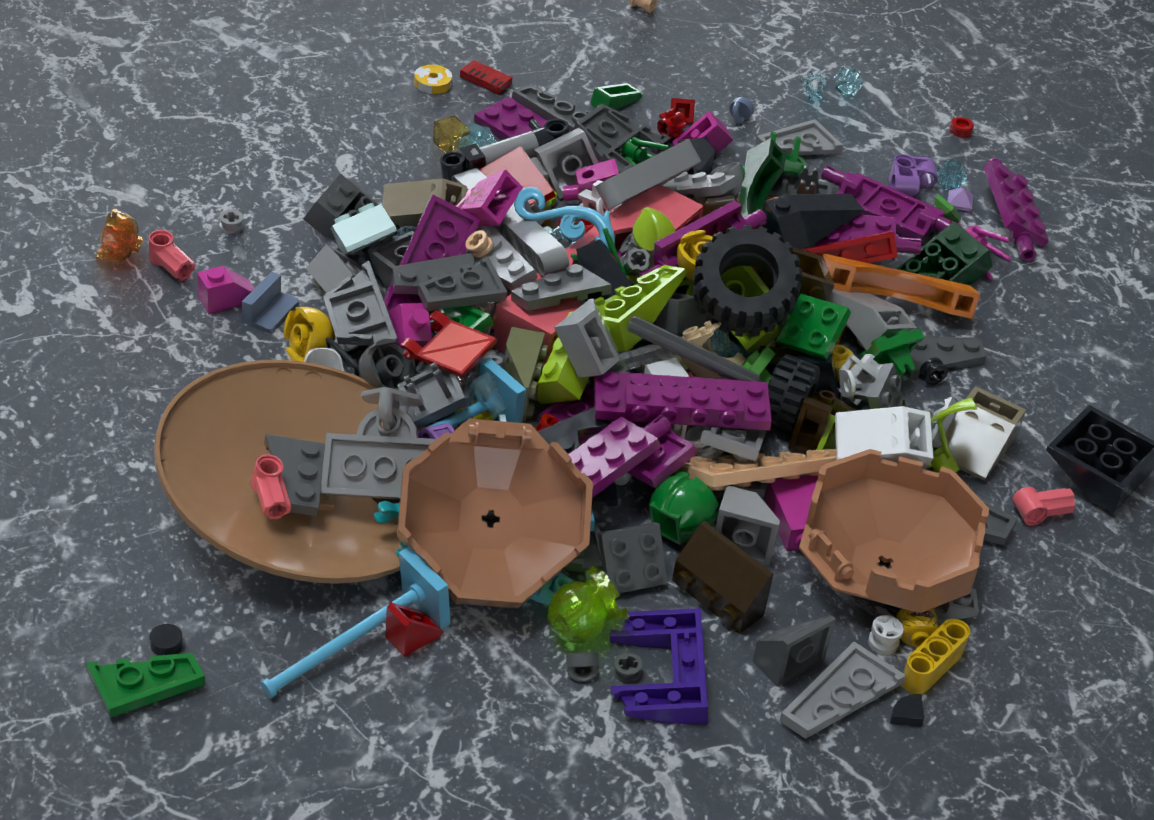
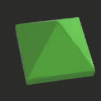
(950, 211)

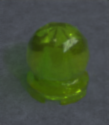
(583, 609)

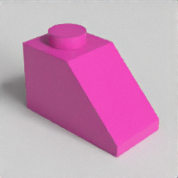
(711, 128)
(222, 289)

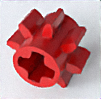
(671, 123)

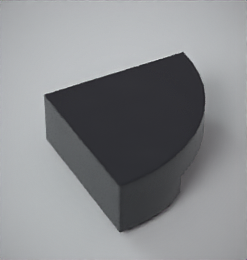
(908, 711)

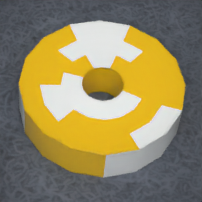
(433, 79)

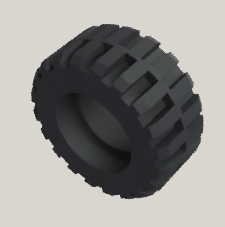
(751, 249)

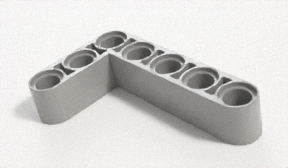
(648, 174)

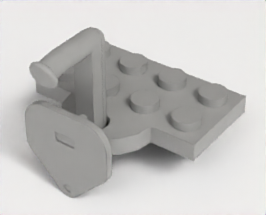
(374, 458)

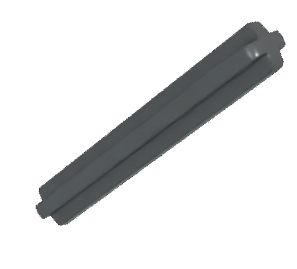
(690, 351)

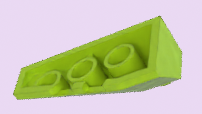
(640, 300)

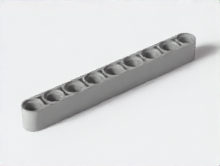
(525, 235)

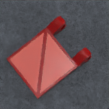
(452, 348)

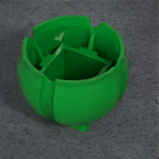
(682, 506)

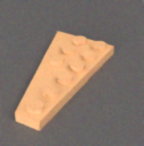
(764, 470)

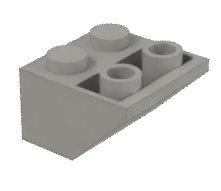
(588, 341)

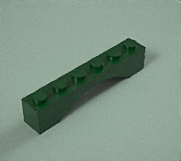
(761, 171)

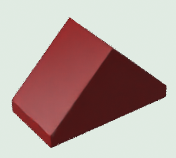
(409, 628)

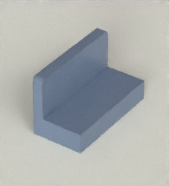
(266, 305)

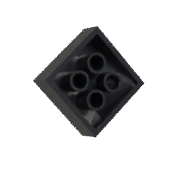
(1103, 457)

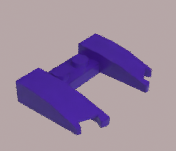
(686, 697)

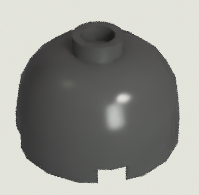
(385, 365)

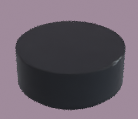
(166, 639)

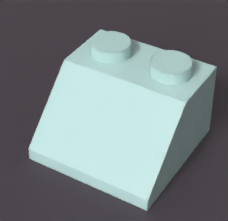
(362, 229)

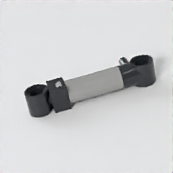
(479, 157)

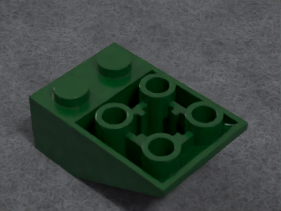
(951, 257)

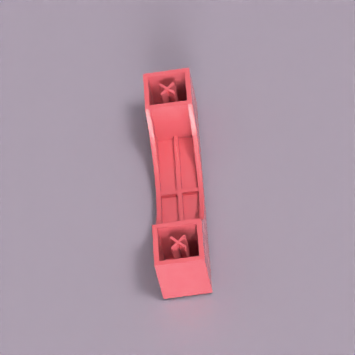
(674, 206)

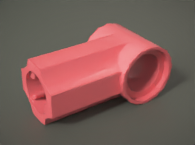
(166, 254)
(270, 487)
(1036, 506)

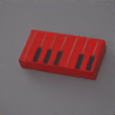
(486, 77)

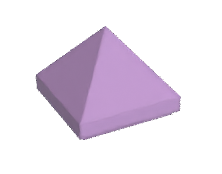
(961, 199)

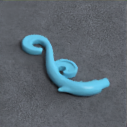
(567, 213)

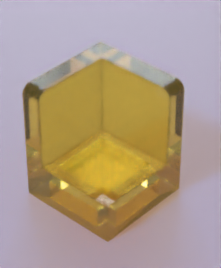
(448, 131)

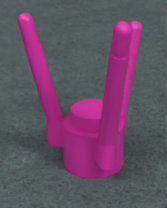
(980, 235)

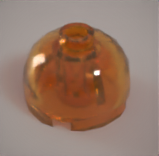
(118, 237)

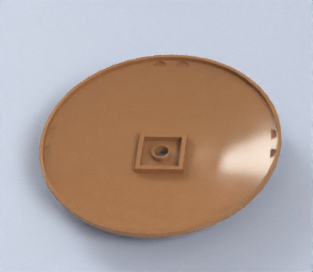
(209, 454)

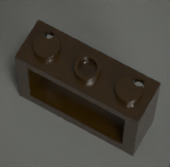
(816, 283)

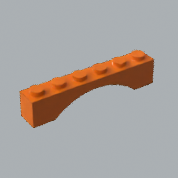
(932, 292)

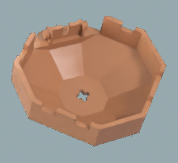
(527, 485)
(895, 514)

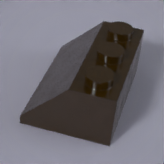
(723, 578)

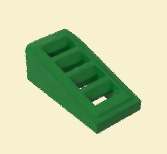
(615, 96)

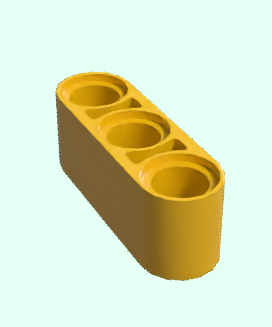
(935, 656)

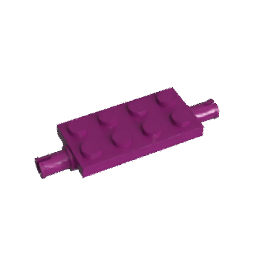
(1016, 208)
(912, 216)
(717, 221)
(870, 225)
(618, 450)

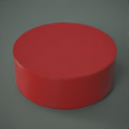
(961, 127)

